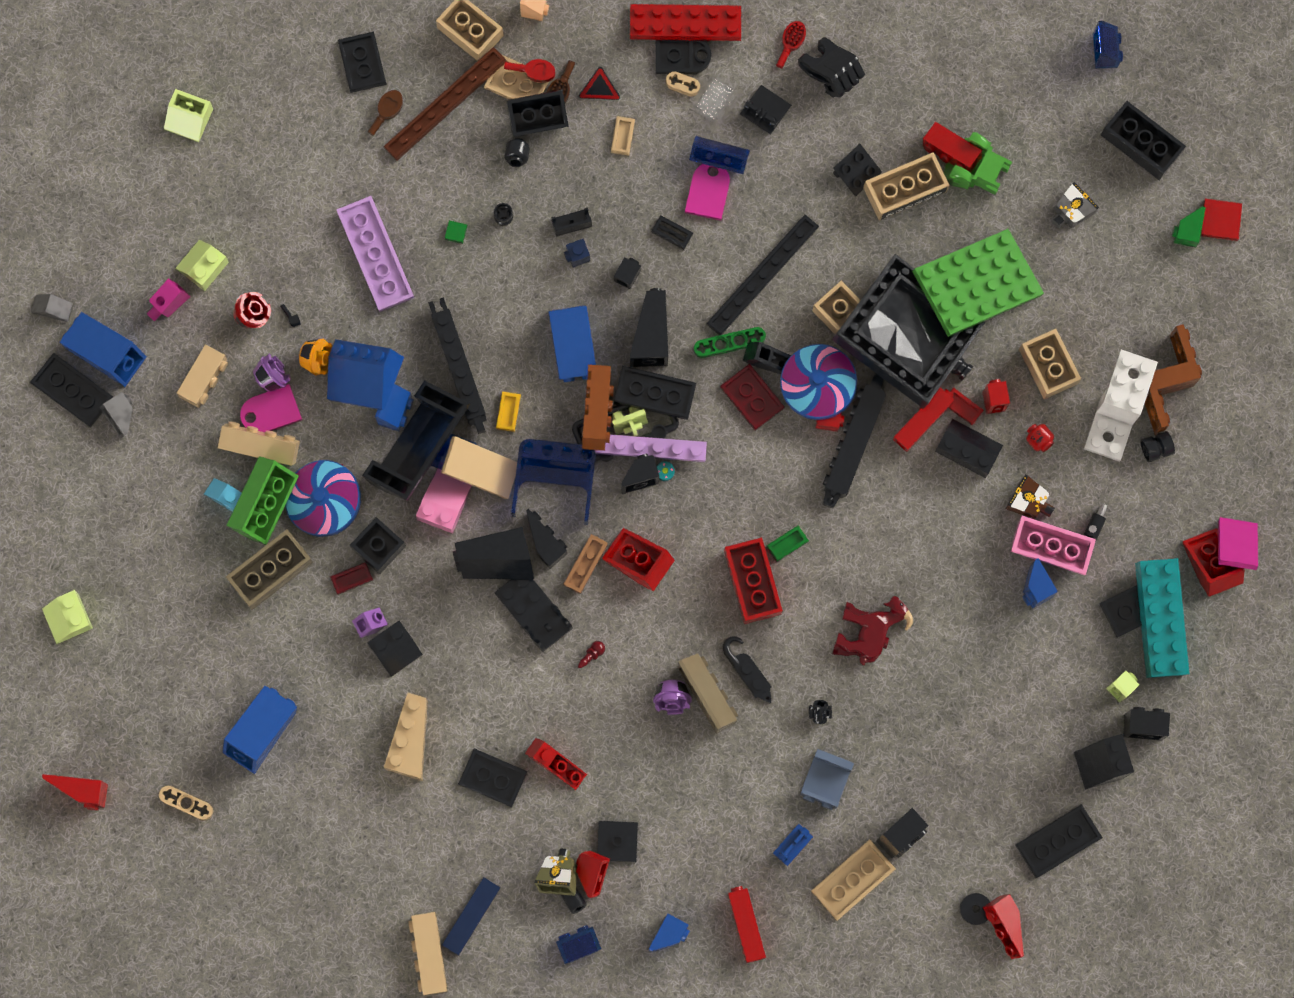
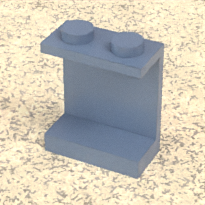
(826, 779)

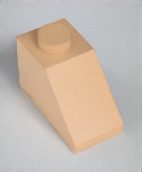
(534, 9)

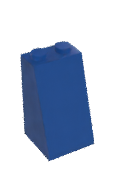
(572, 342)
(103, 349)
(259, 729)

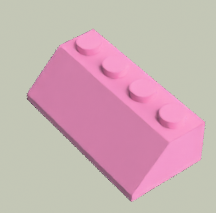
(1053, 545)

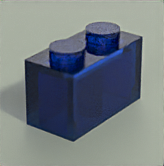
(578, 945)

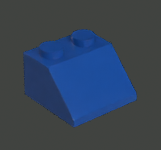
(395, 410)
(1038, 585)
(669, 934)

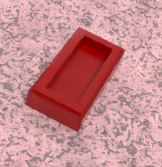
(965, 407)

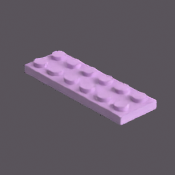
(375, 253)

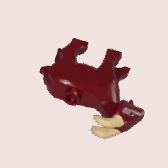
(873, 631)

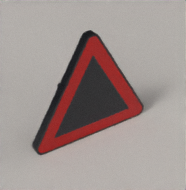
(599, 87)

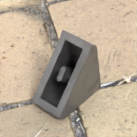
(51, 307)

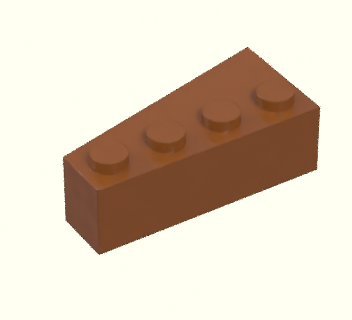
(597, 408)

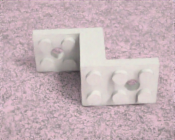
(1120, 405)

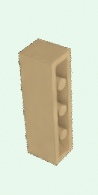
(257, 443)
(429, 954)

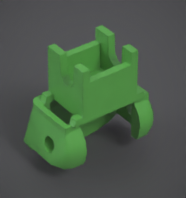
(984, 173)

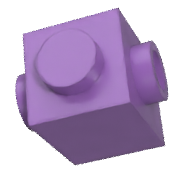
(369, 622)

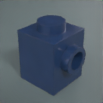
(577, 253)

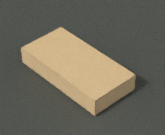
(622, 135)

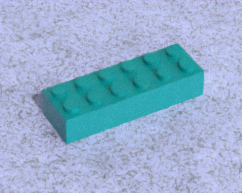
(1162, 618)

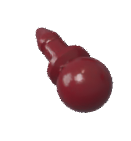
(596, 649)

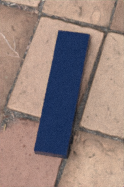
(471, 916)

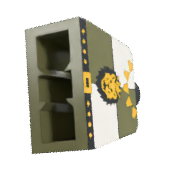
(557, 874)

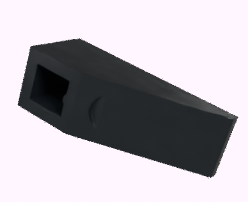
(547, 546)

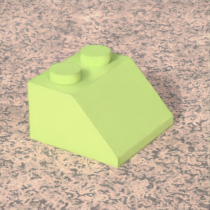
(202, 264)
(67, 617)

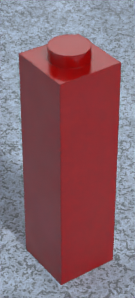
(924, 419)
(746, 924)

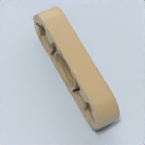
(201, 804)

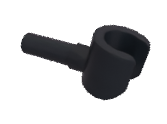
(293, 320)

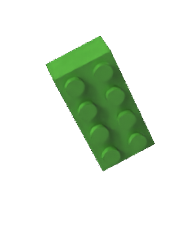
(262, 500)

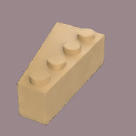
(408, 743)

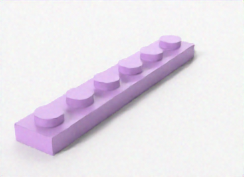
(658, 447)

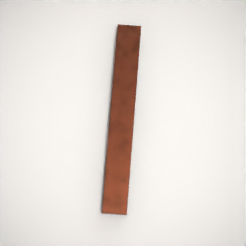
(445, 104)

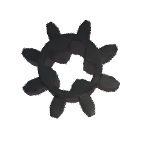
(820, 711)

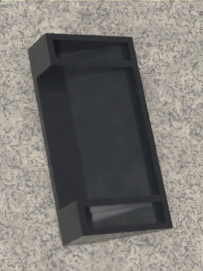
(418, 442)

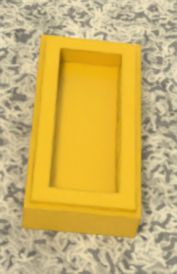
(508, 411)

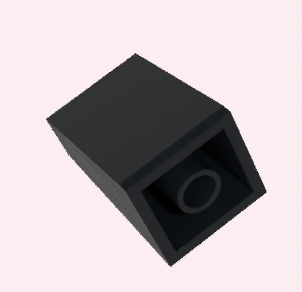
(651, 335)
(495, 556)
(1104, 762)

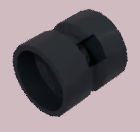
(1159, 446)

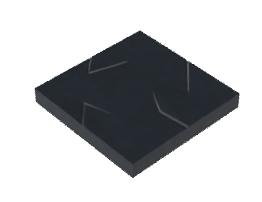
(901, 336)

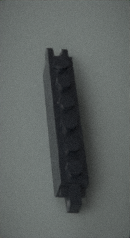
(458, 365)
(855, 441)

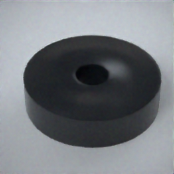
(967, 905)

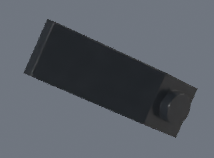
(765, 357)

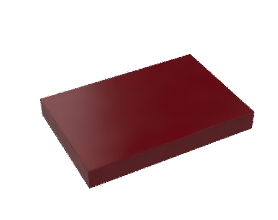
(752, 397)

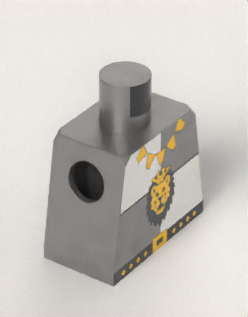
(1073, 207)

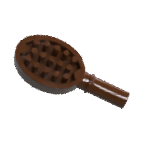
(562, 83)
(388, 108)

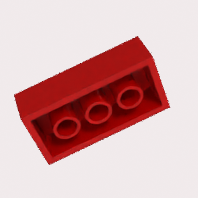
(753, 581)

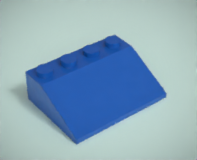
(362, 374)

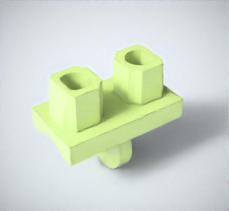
(630, 422)

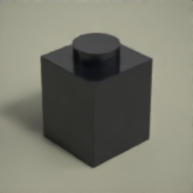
(627, 272)

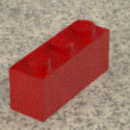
(951, 147)

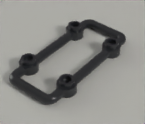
(658, 431)

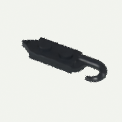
(748, 671)

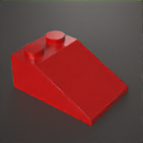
(1204, 558)
(639, 559)
(85, 791)

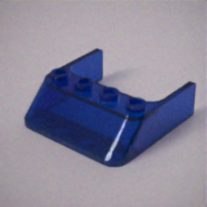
(555, 464)

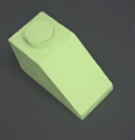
(1123, 686)

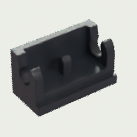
(571, 222)

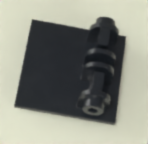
(765, 109)
(856, 169)

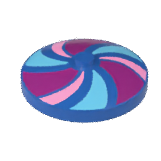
(818, 381)
(324, 498)

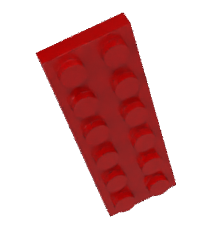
(685, 22)

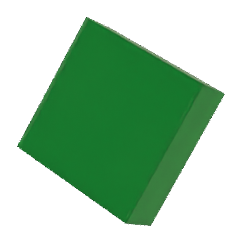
(456, 232)

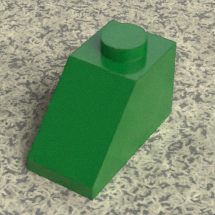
(1189, 229)

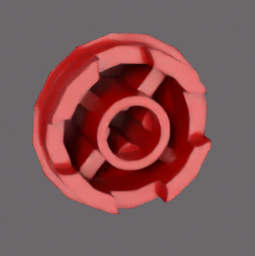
(251, 310)

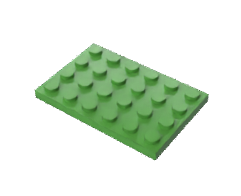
(978, 282)

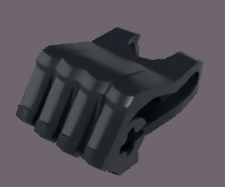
(836, 68)

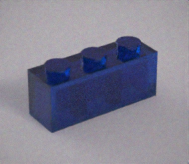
(719, 155)

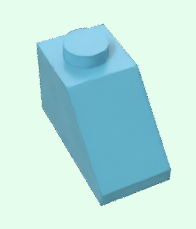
(223, 494)

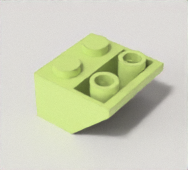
(187, 115)

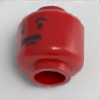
(1040, 437)

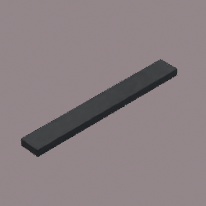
(762, 275)

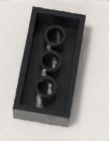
(1143, 140)
(903, 834)

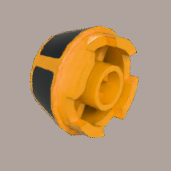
(315, 356)

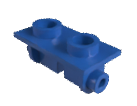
(793, 844)

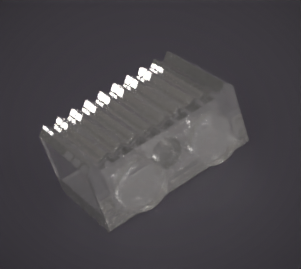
(714, 101)

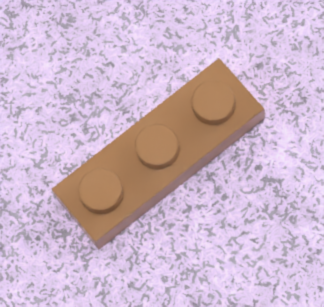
(585, 564)

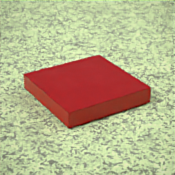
(1221, 219)

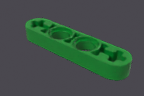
(728, 339)

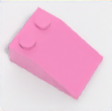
(443, 502)

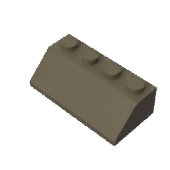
(707, 693)

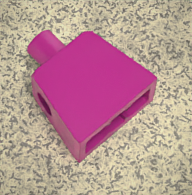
(172, 295)

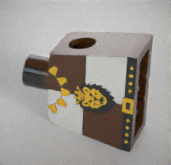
(1030, 499)

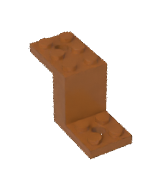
(1172, 378)

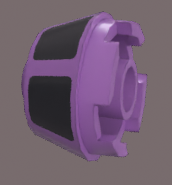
(270, 373)
(672, 697)

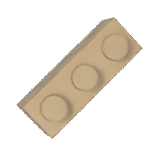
(202, 376)

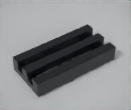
(681, 245)

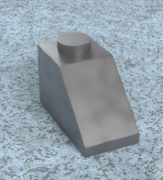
(118, 412)

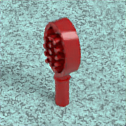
(792, 39)
(536, 70)

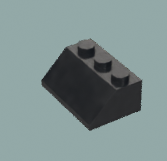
(537, 113)
(969, 448)

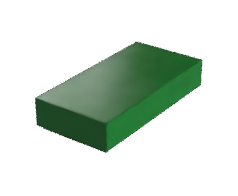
(787, 543)

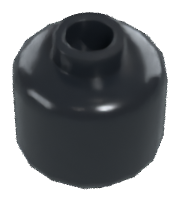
(516, 152)

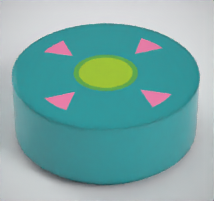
(665, 471)

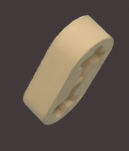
(681, 88)

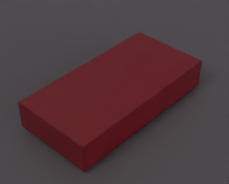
(351, 578)

